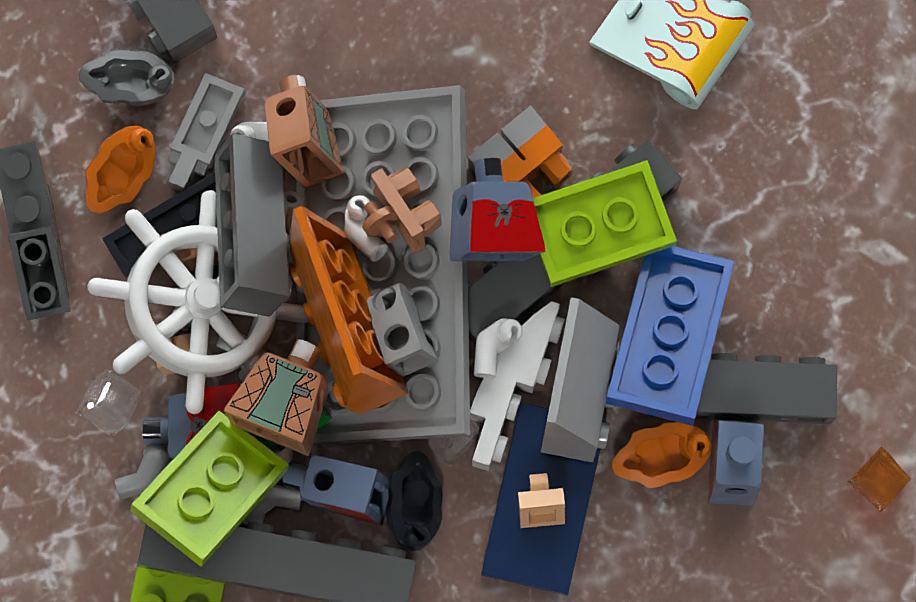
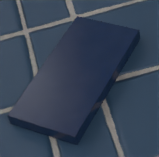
(543, 554)

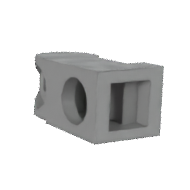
(400, 331)

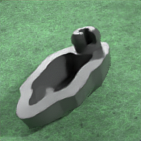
(128, 77)

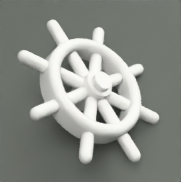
(195, 303)

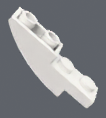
(516, 368)

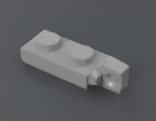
(203, 130)

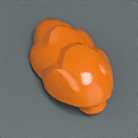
(119, 168)
(662, 454)

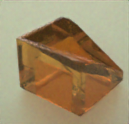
(880, 479)

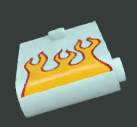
(676, 41)

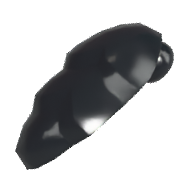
(414, 502)

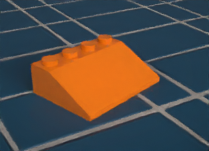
(338, 306)

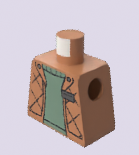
(302, 133)
(282, 398)

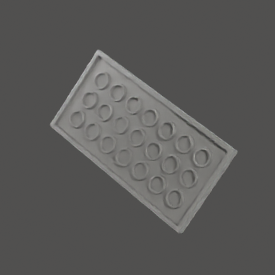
(428, 136)

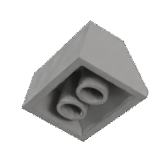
(581, 384)

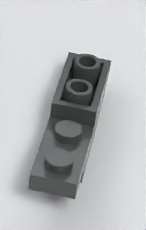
(33, 232)

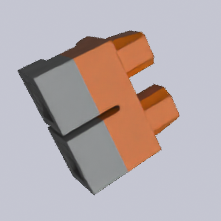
(525, 151)

